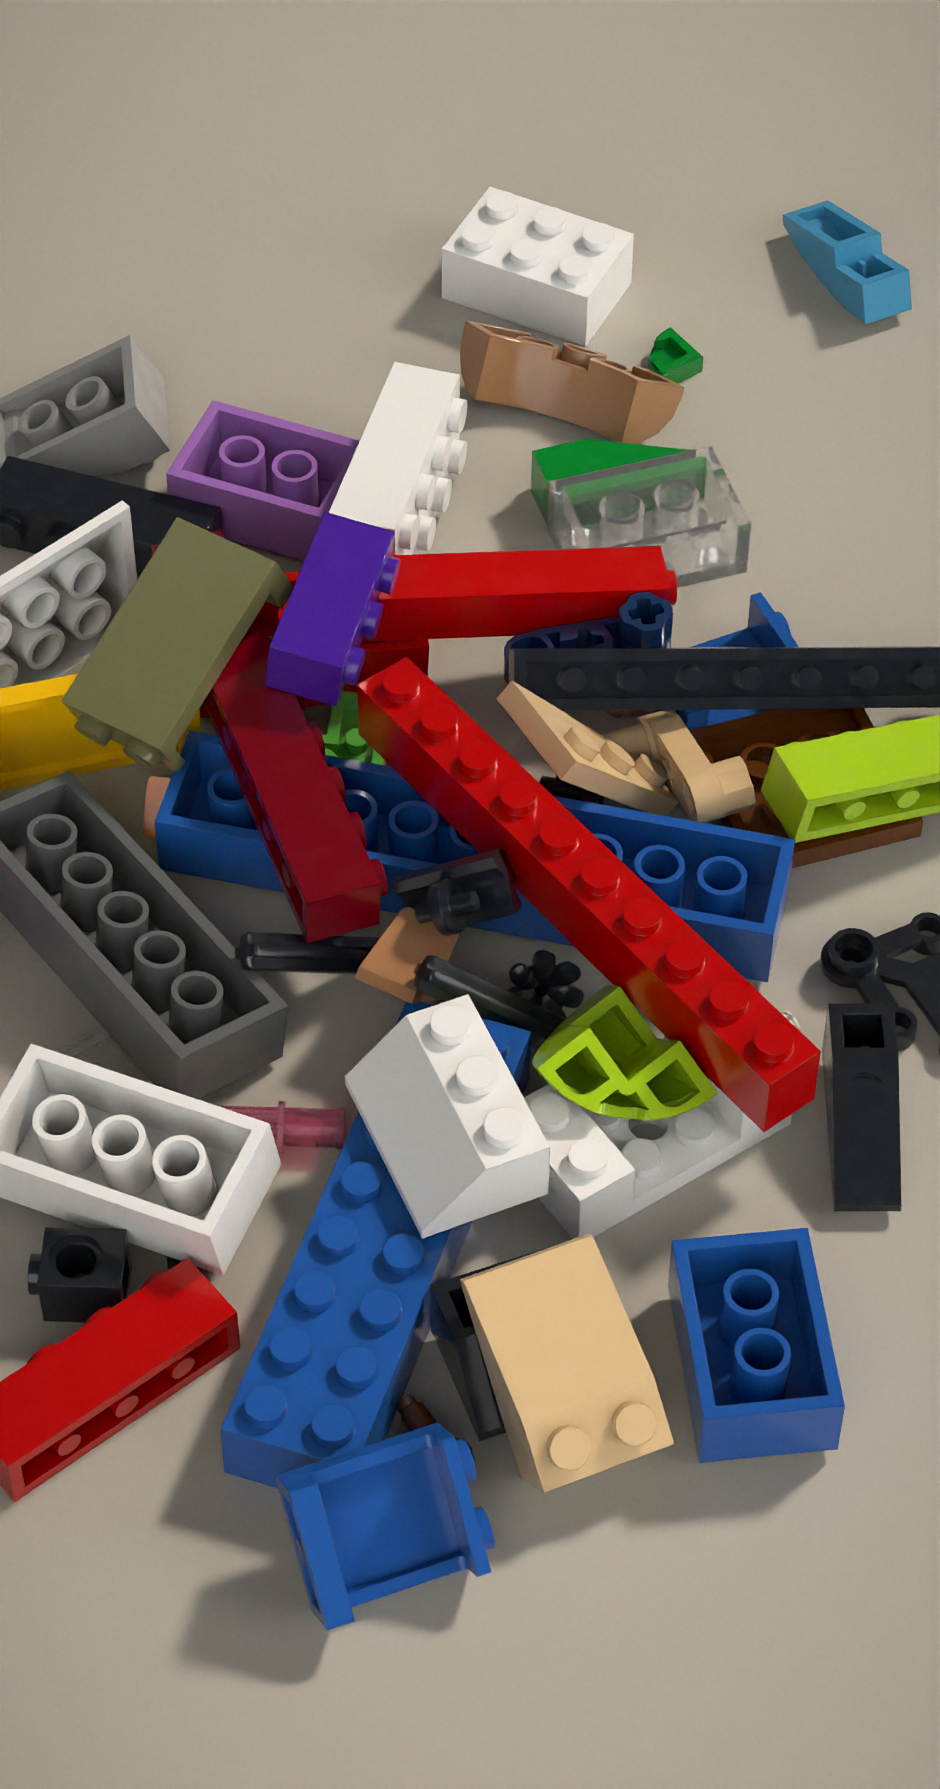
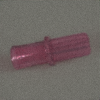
(300, 1125)

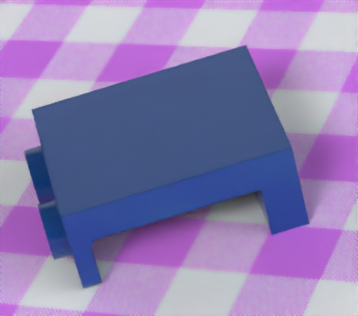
(384, 1520)

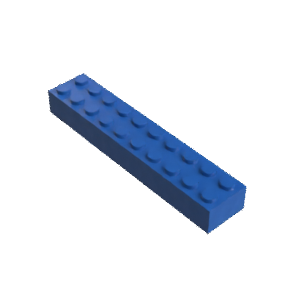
(715, 877)

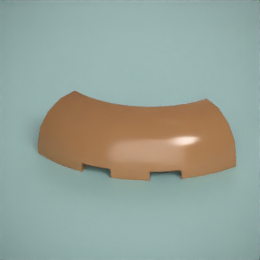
(568, 385)

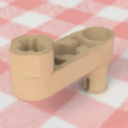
(700, 787)

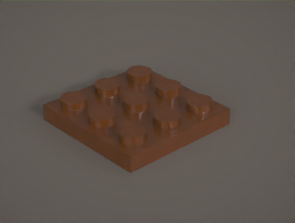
(754, 741)

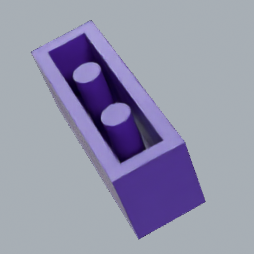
(332, 610)

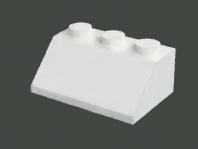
(449, 1118)

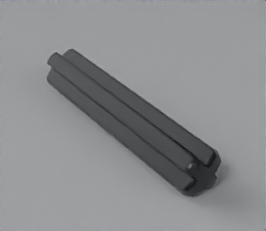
(292, 954)
(447, 981)

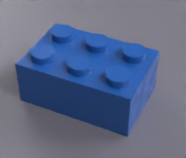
(755, 1345)

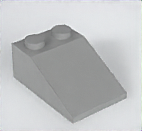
(90, 415)

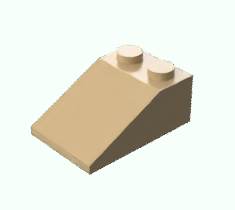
(565, 1365)

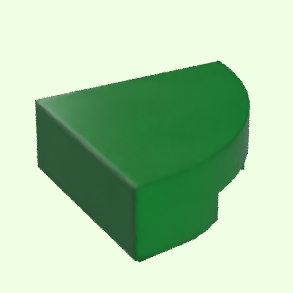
(674, 357)

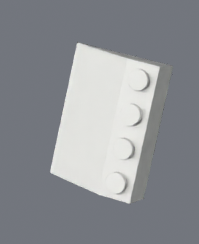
(65, 599)

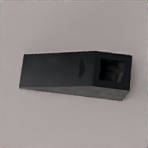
(863, 1106)

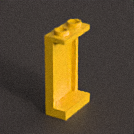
(41, 737)

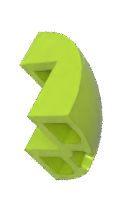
(617, 1065)

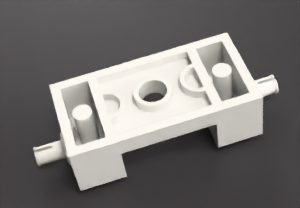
(609, 1174)

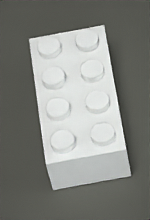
(407, 457)
(132, 1158)

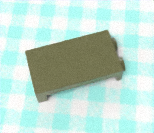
(172, 642)

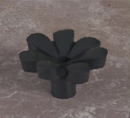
(547, 983)

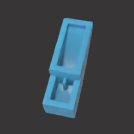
(850, 261)

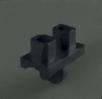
(461, 891)

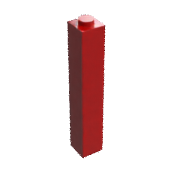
(516, 590)

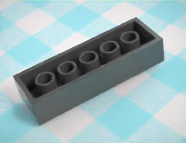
(132, 943)

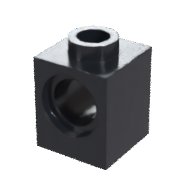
(71, 1251)

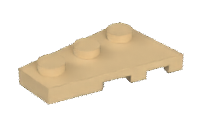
(586, 756)

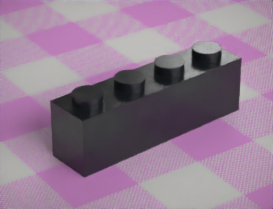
(50, 502)

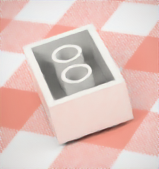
(537, 266)

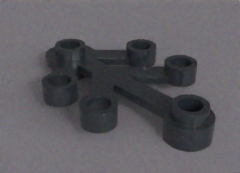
(877, 966)

